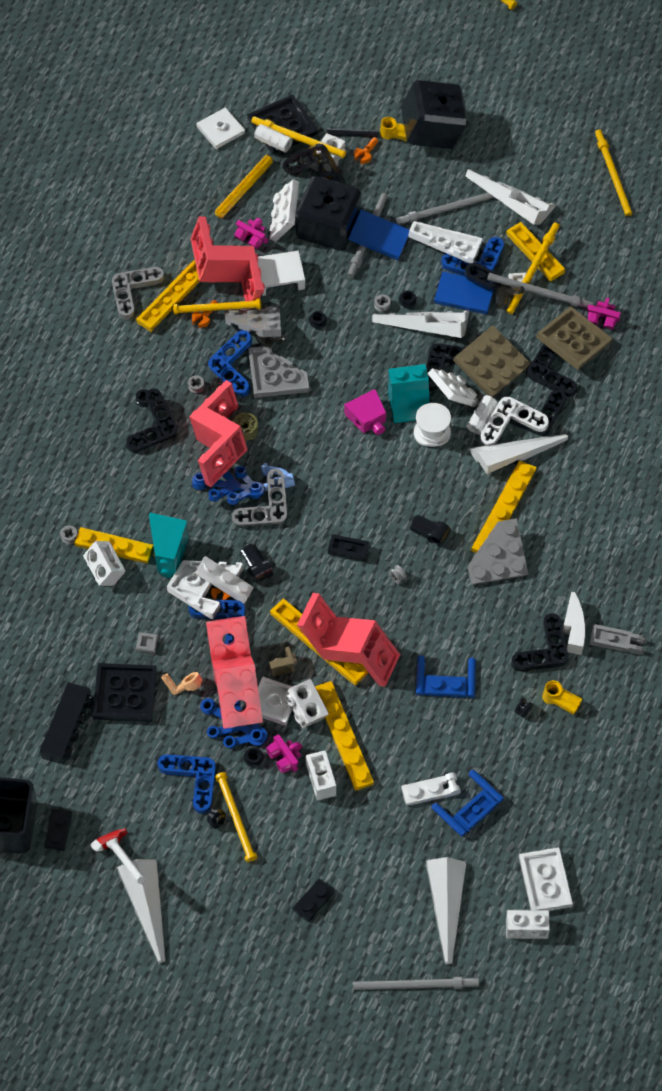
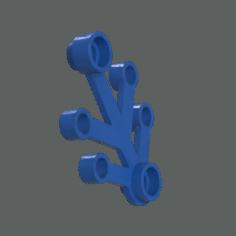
(249, 489)
(249, 731)

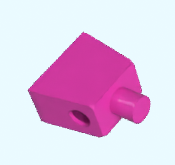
(367, 412)

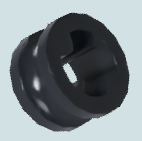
(139, 401)
(523, 707)

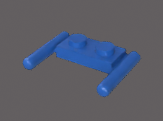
(445, 685)
(475, 810)

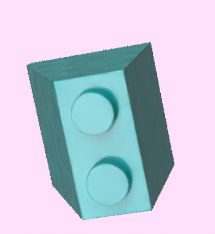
(407, 391)
(169, 542)

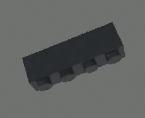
(66, 723)

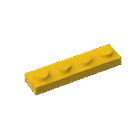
(530, 246)
(122, 546)

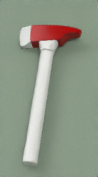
(111, 841)

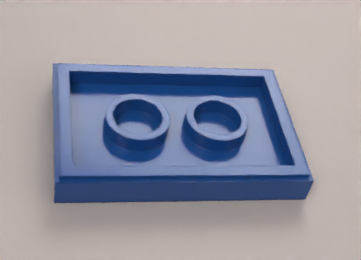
(379, 234)
(463, 294)

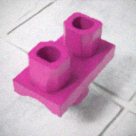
(244, 230)
(607, 312)
(287, 751)

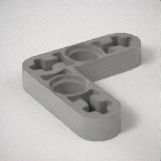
(129, 283)
(267, 510)

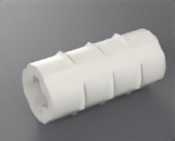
(273, 138)
(482, 414)

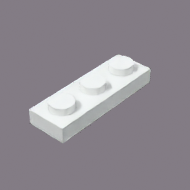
(224, 580)

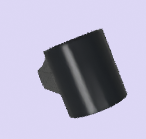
(433, 531)
(257, 565)

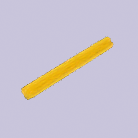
(243, 187)

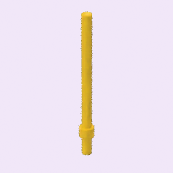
(299, 137)
(604, 147)
(547, 241)

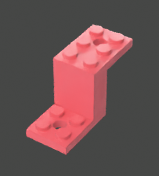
(226, 262)
(218, 433)
(348, 639)
(234, 672)

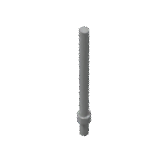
(414, 216)
(357, 259)
(573, 300)
(456, 982)

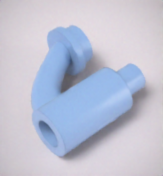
(288, 477)

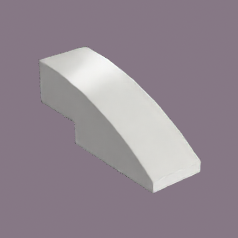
(574, 625)

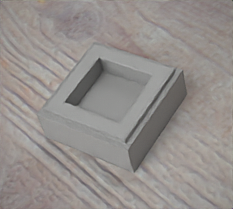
(147, 643)

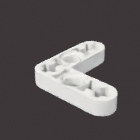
(512, 413)

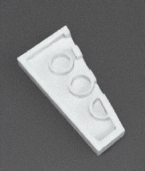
(451, 242)

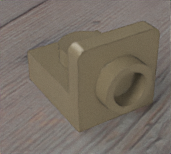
(283, 665)

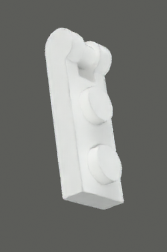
(430, 789)

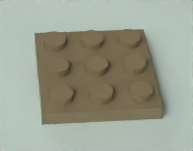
(574, 338)
(491, 361)

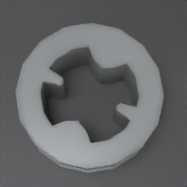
(382, 308)
(196, 379)
(67, 529)
(397, 574)

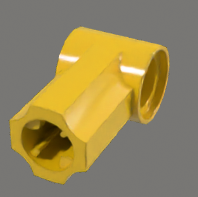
(391, 129)
(562, 698)

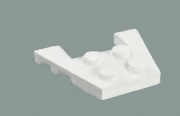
(193, 588)

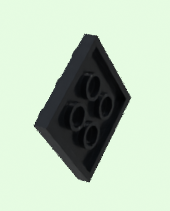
(288, 115)
(124, 692)

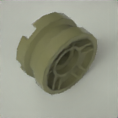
(247, 419)

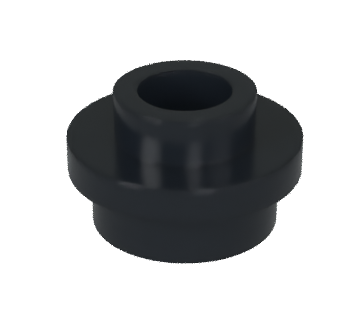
(407, 295)
(318, 315)
(253, 752)
(216, 818)

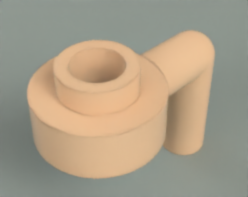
(190, 682)

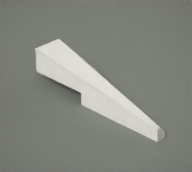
(524, 204)
(442, 323)
(499, 455)
(446, 886)
(146, 902)

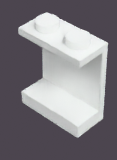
(281, 270)

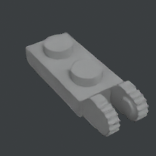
(616, 639)

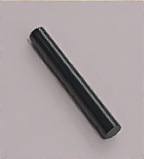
(352, 132)

